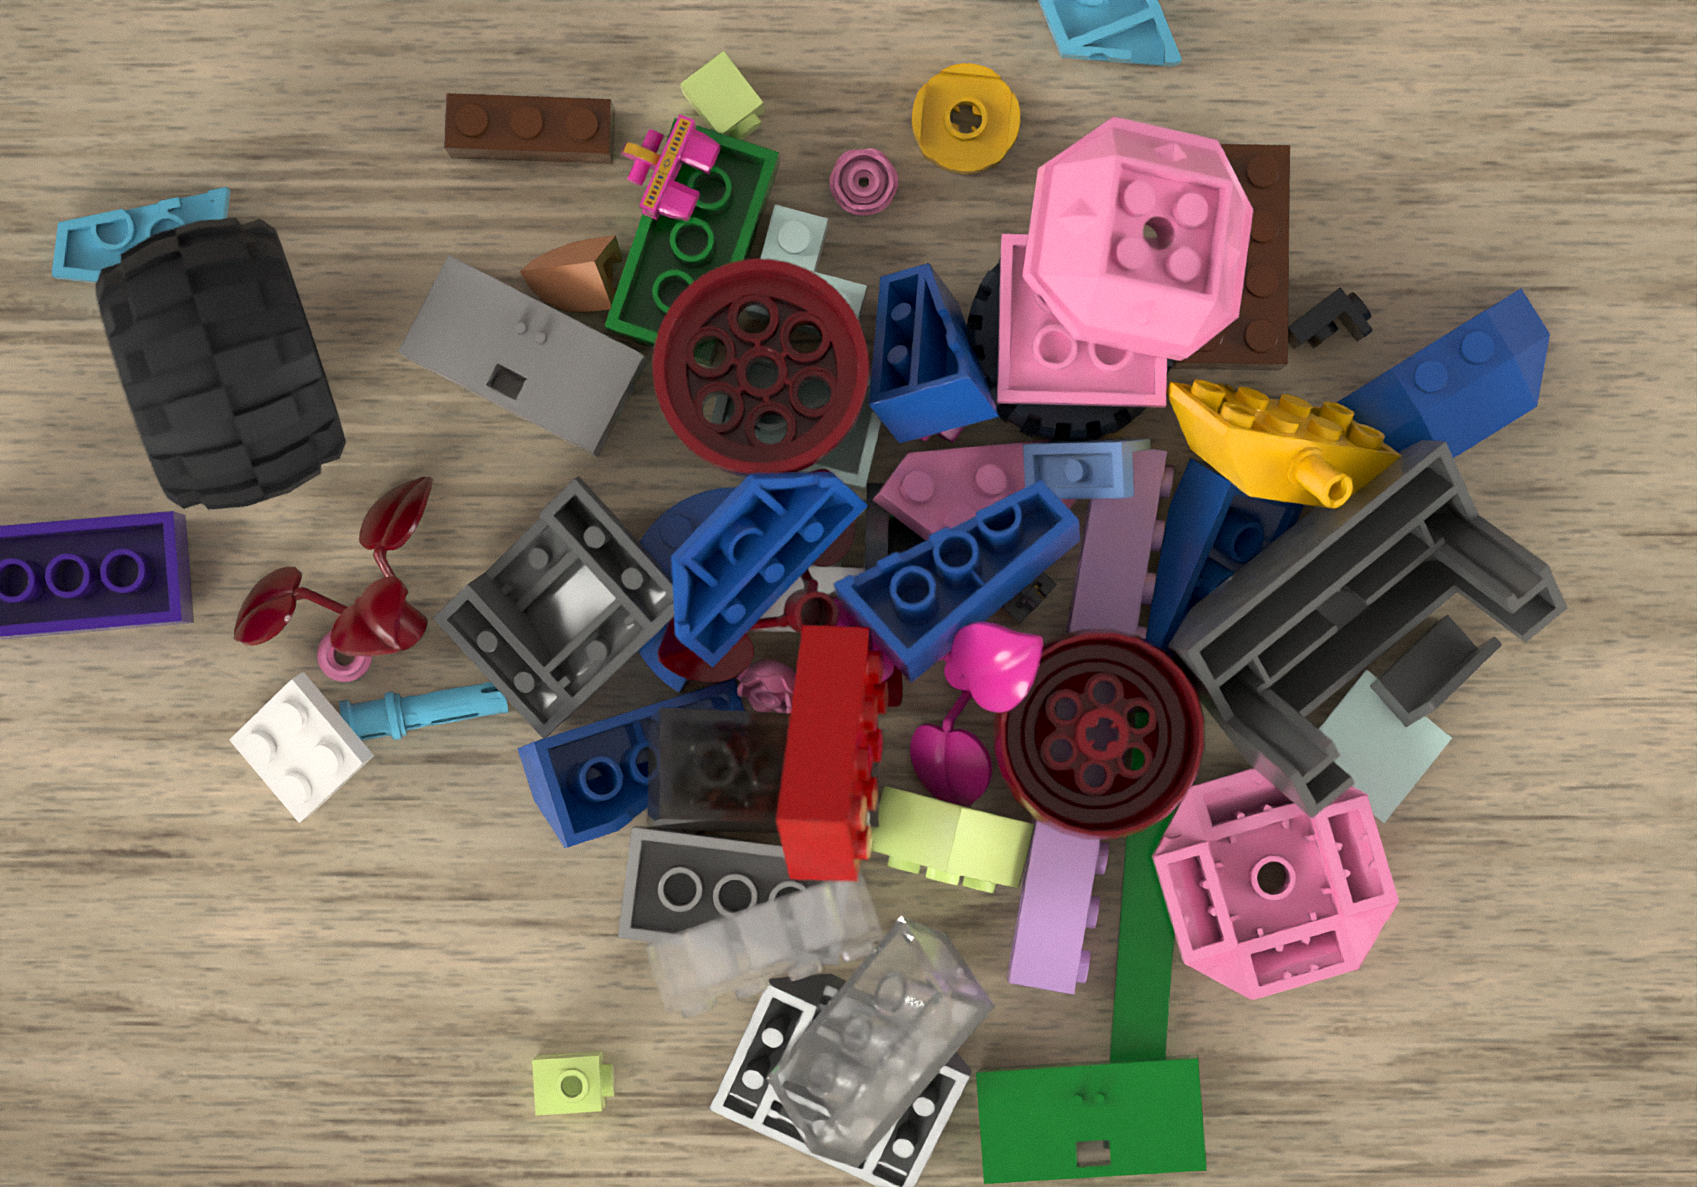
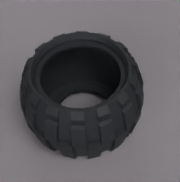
(219, 364)

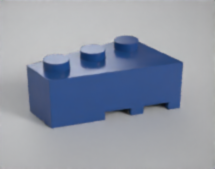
(922, 359)

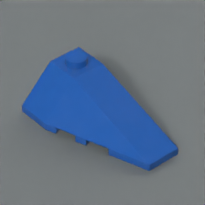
(1207, 539)

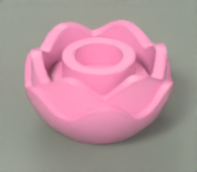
(863, 164)
(767, 686)

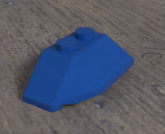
(1461, 382)
(754, 554)

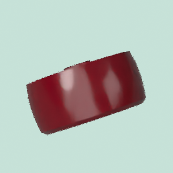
(1127, 799)

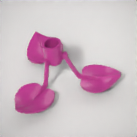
(995, 670)

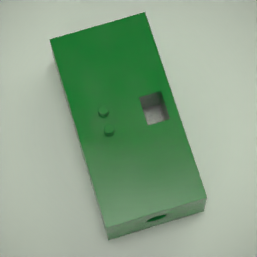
(1091, 1119)

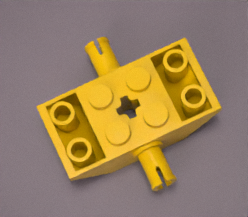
(1280, 445)

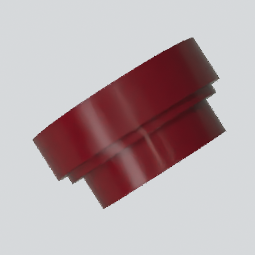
(711, 312)

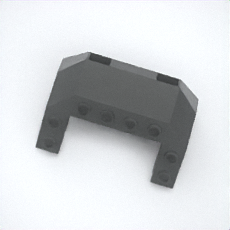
(1338, 598)

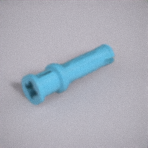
(397, 714)

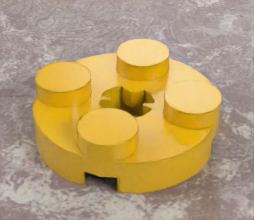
(990, 100)

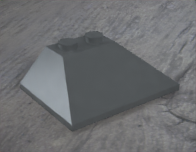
(561, 608)
(773, 1029)

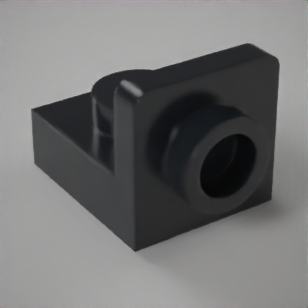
(1318, 322)

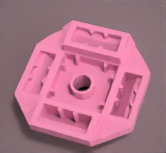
(1091, 249)
(1308, 929)

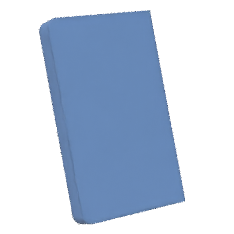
(1084, 467)

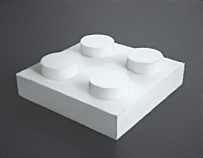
(301, 747)

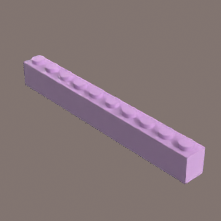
(1062, 867)

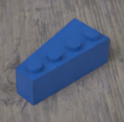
(958, 576)

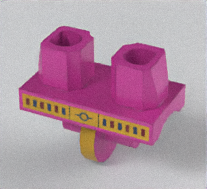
(683, 146)

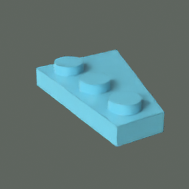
(99, 239)

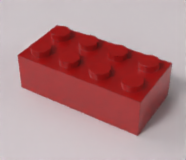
(832, 754)

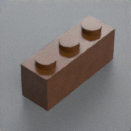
(529, 128)

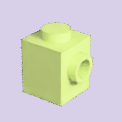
(571, 1082)

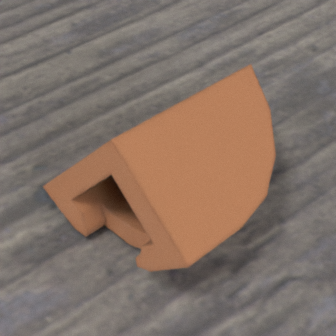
(576, 275)

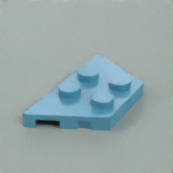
(1111, 31)

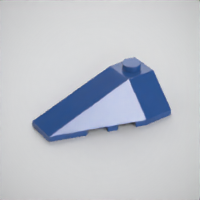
(598, 774)

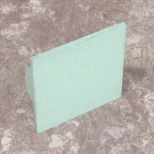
(1378, 748)

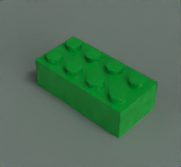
(676, 252)

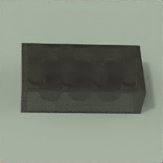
(719, 770)

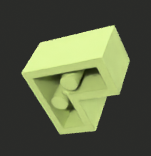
(950, 840)

